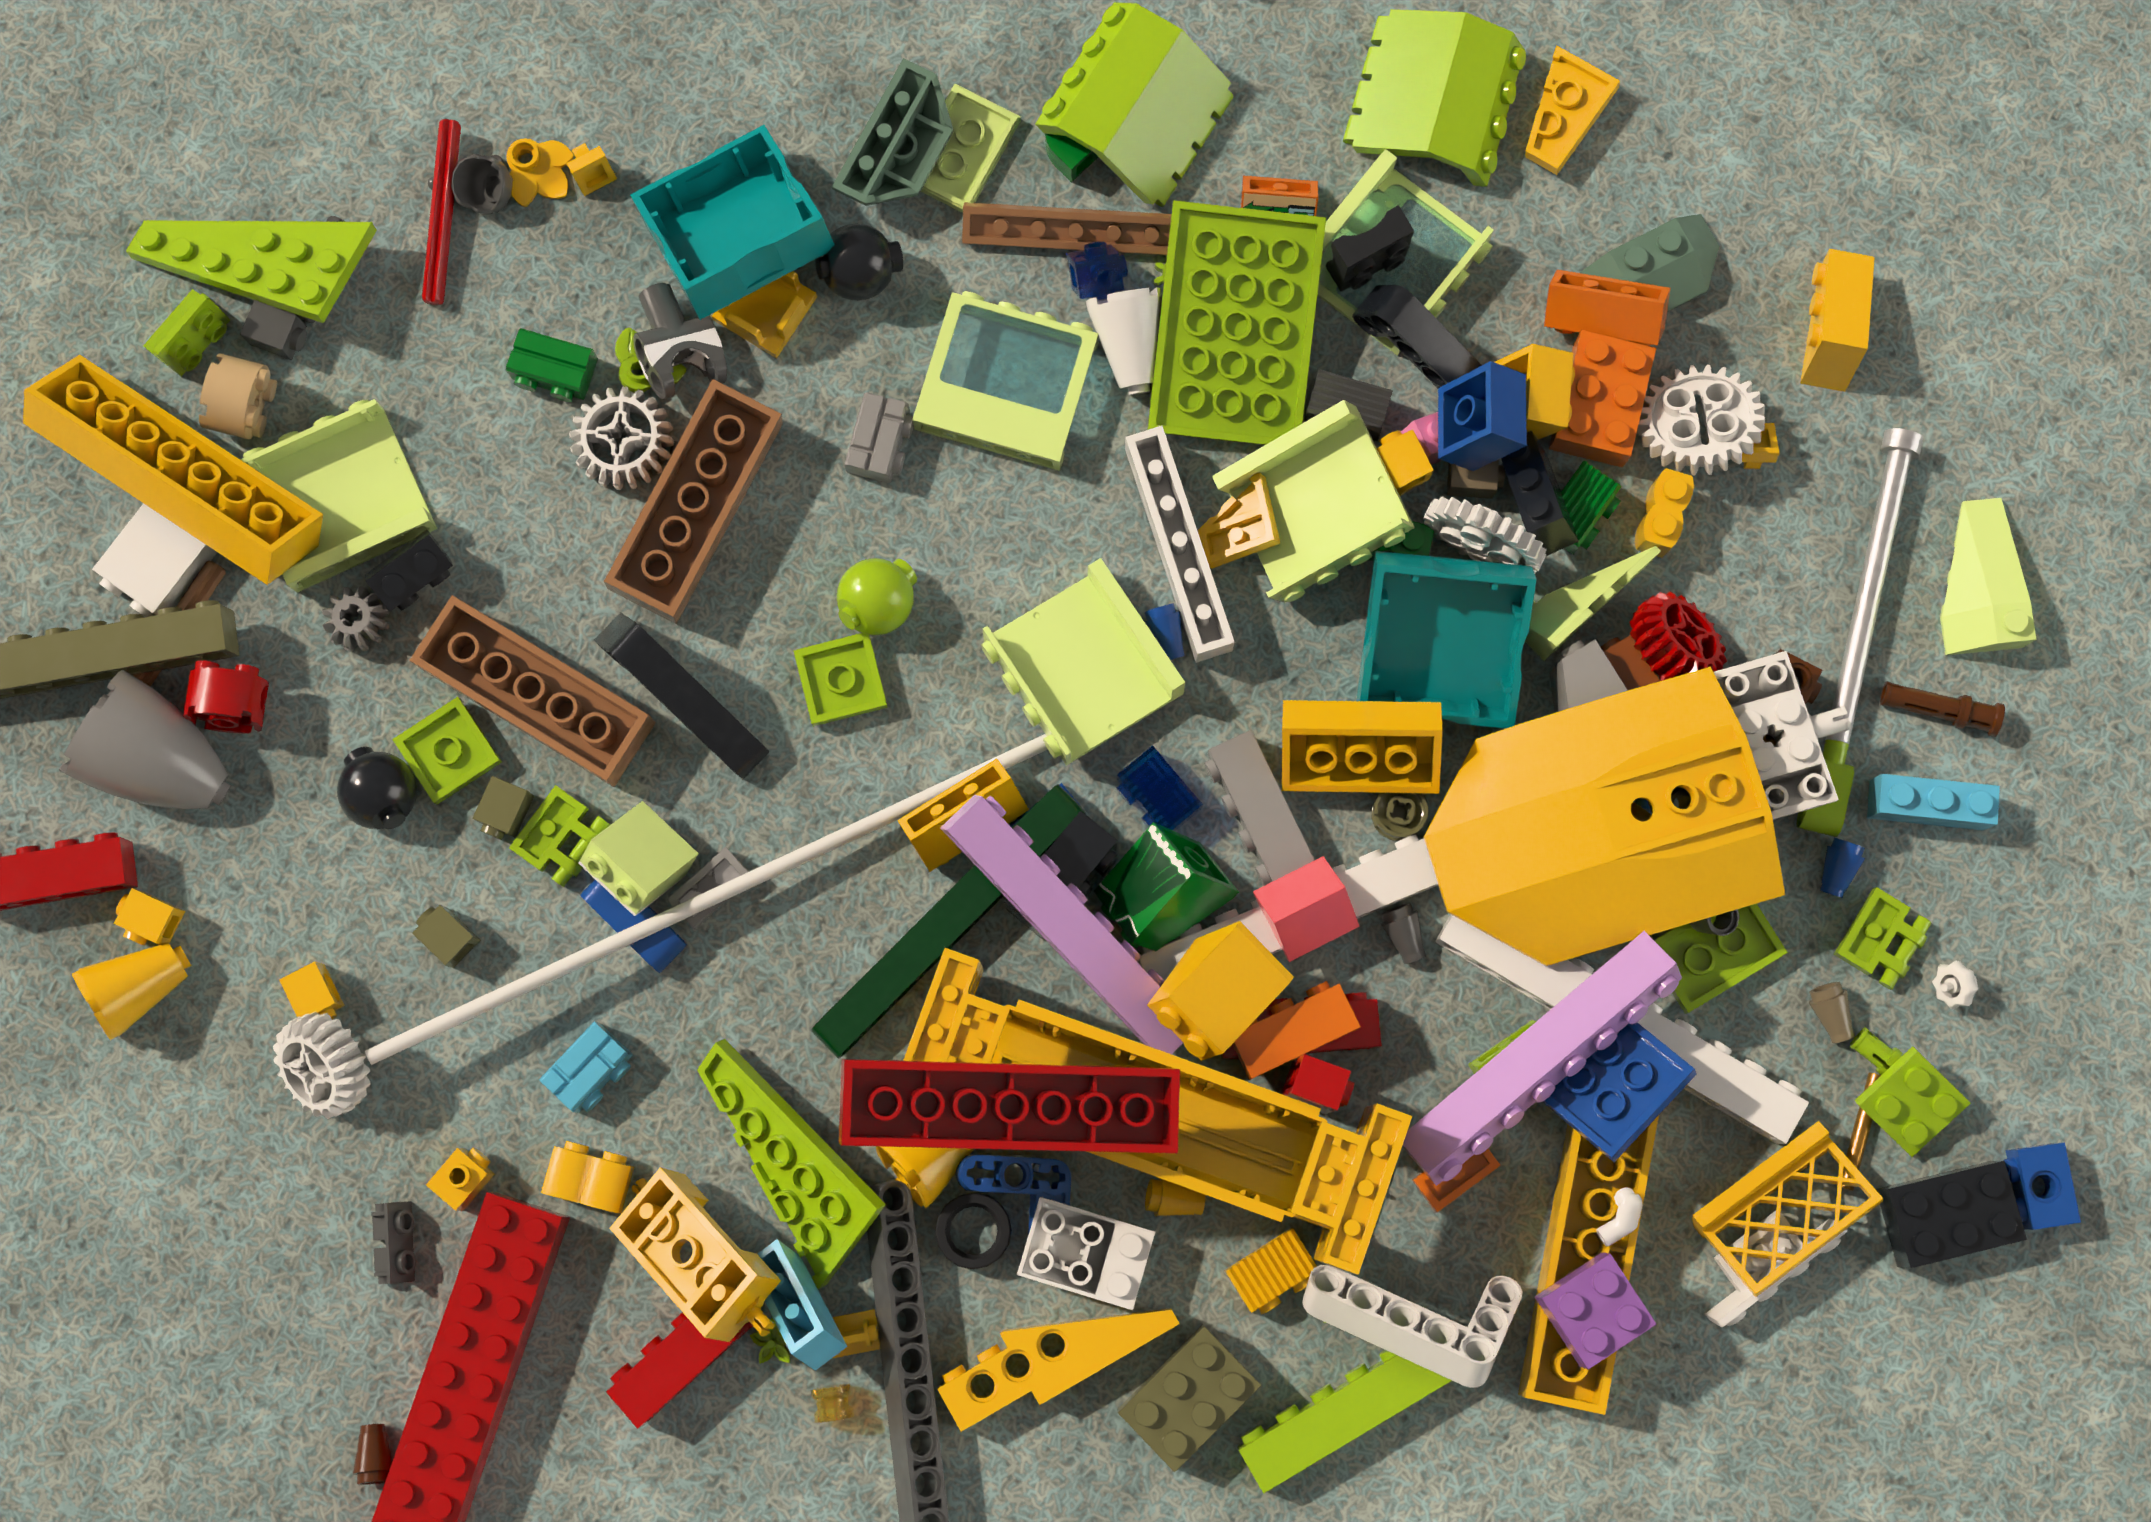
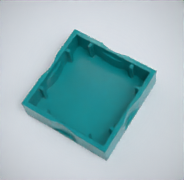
(733, 222)
(1447, 635)

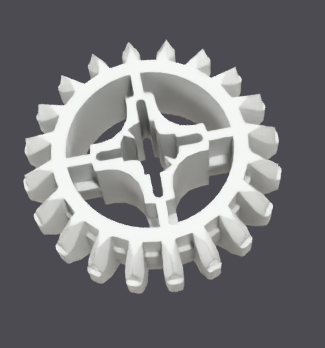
(606, 436)
(321, 1065)

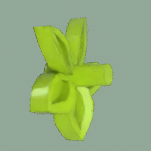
(773, 1345)

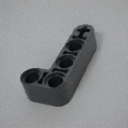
(1416, 332)

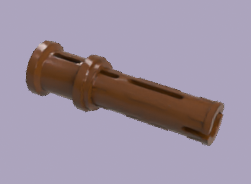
(1960, 710)

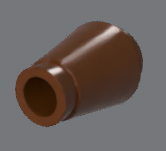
(372, 1455)

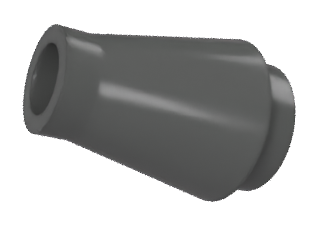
(1404, 931)

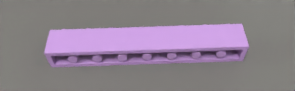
(1061, 917)
(1541, 1058)

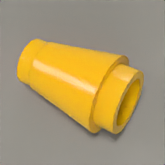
(1172, 1199)

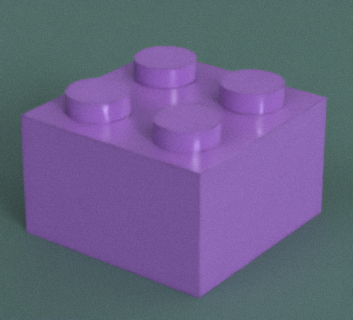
(1595, 1310)

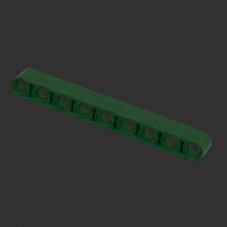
(932, 933)

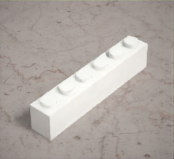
(1179, 544)

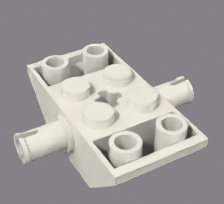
(1771, 703)

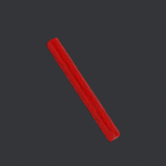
(441, 213)

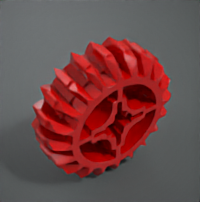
(1675, 636)

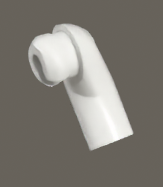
(1626, 1219)

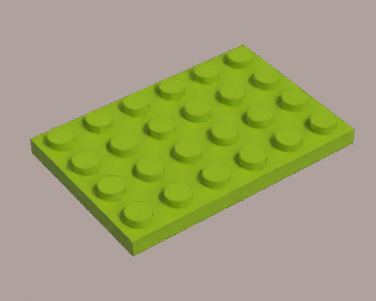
(1236, 322)

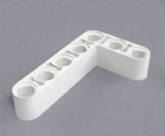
(1412, 1330)

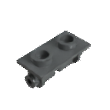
(394, 1225)

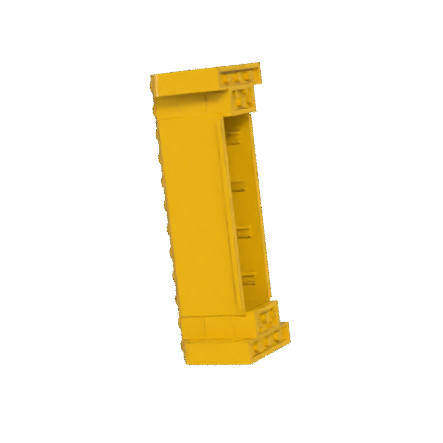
(1232, 1134)

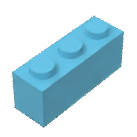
(1933, 802)
(800, 1309)

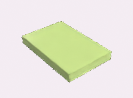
(973, 150)

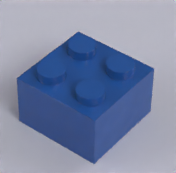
(1482, 416)

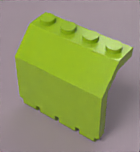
(1437, 89)
(1139, 100)

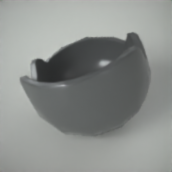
(482, 184)

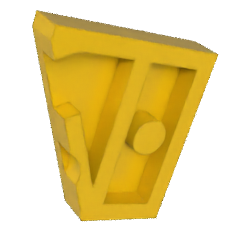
(1241, 526)

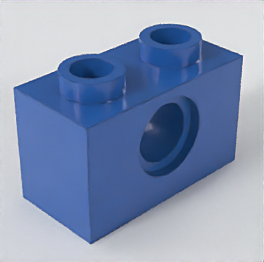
(2059, 1202)

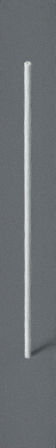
(685, 909)

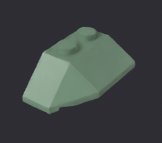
(898, 140)
(1671, 256)

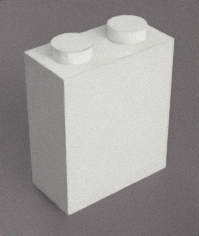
(152, 562)

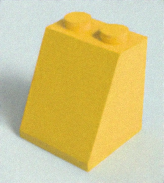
(1219, 990)

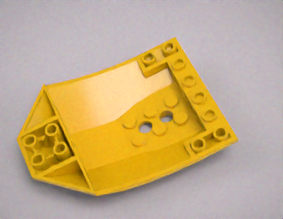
(1544, 833)

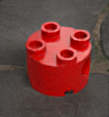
(226, 697)

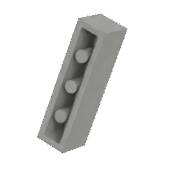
(1259, 806)

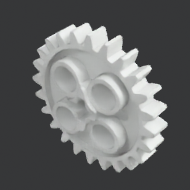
(1728, 410)
(1483, 533)

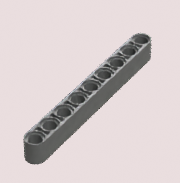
(893, 1344)

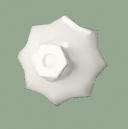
(1955, 985)

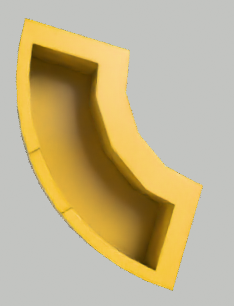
(1404, 460)

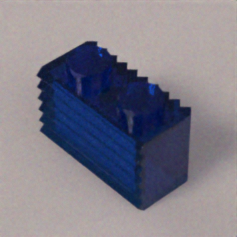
(1157, 791)

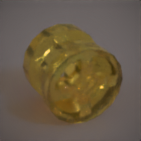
(832, 1403)

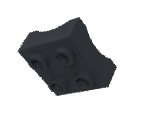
(1369, 252)

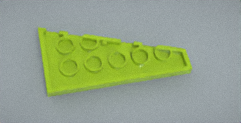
(273, 262)
(813, 1186)

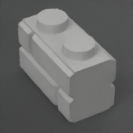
(878, 438)

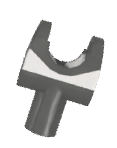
(675, 342)

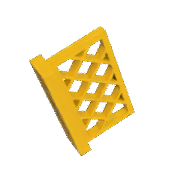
(1765, 1180)

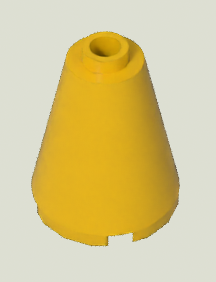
(130, 985)
(923, 1169)

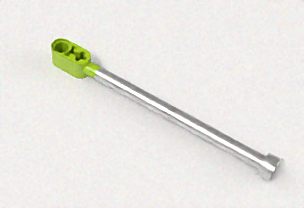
(1901, 448)

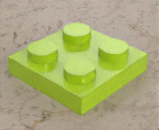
(840, 679)
(447, 750)
(1912, 1101)

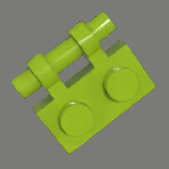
(549, 830)
(1873, 931)

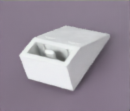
(1086, 1253)

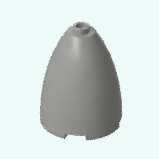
(145, 750)

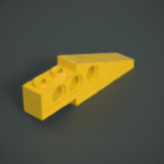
(1087, 1349)

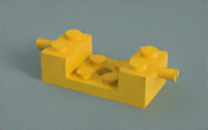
(720, 1282)

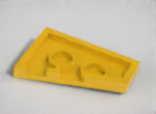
(1568, 108)

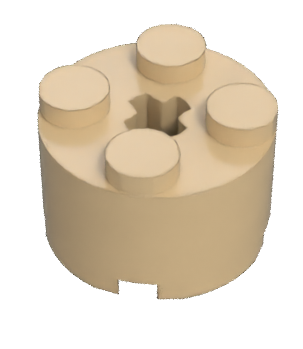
(236, 397)

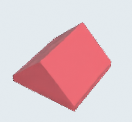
(1307, 908)

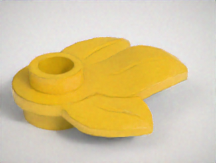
(542, 173)

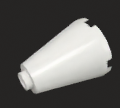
(1129, 335)

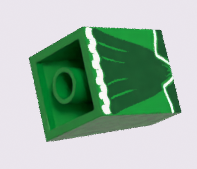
(1163, 888)

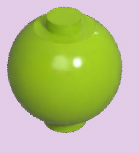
(876, 595)

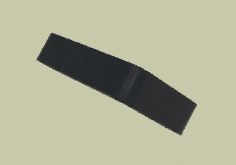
(681, 694)

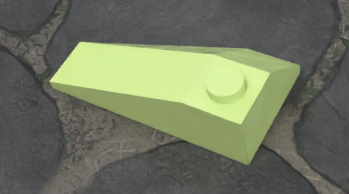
(1570, 607)

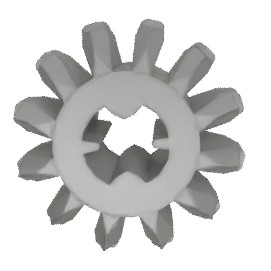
(352, 606)

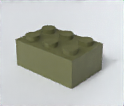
(1188, 1398)

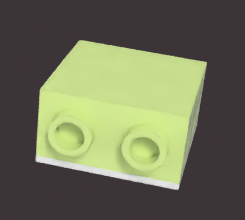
(638, 858)

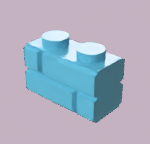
(587, 1068)

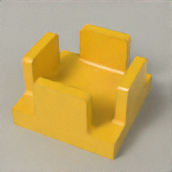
(769, 314)

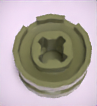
(1399, 814)

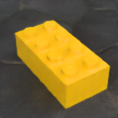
(1361, 746)

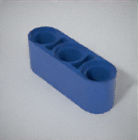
(655, 949)

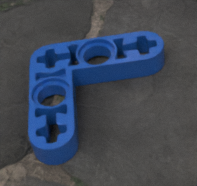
(1059, 1190)

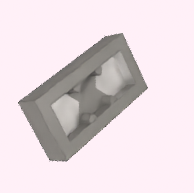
(716, 872)

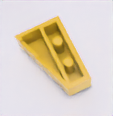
(1838, 319)

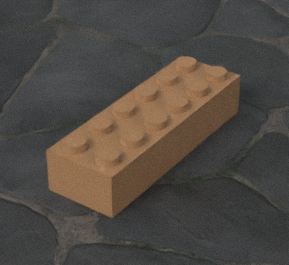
(694, 501)
(533, 691)

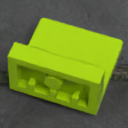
(188, 332)

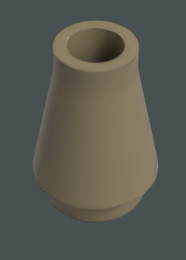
(1833, 1010)

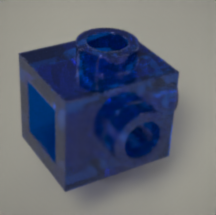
(1097, 270)

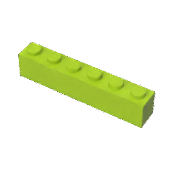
(1335, 1417)

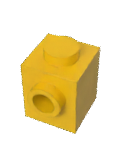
(147, 918)
(461, 1177)

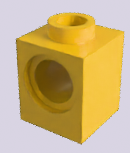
(312, 990)

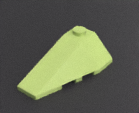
(1986, 588)

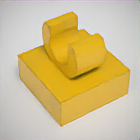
(590, 169)
(1765, 451)

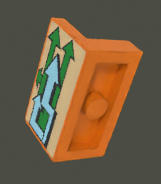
(1280, 195)

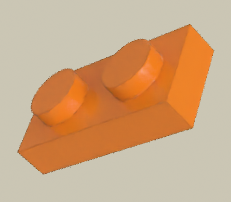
(1444, 1193)

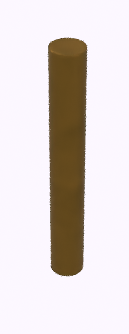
(1859, 1135)

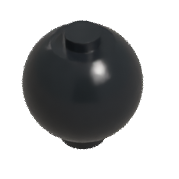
(859, 262)
(376, 789)

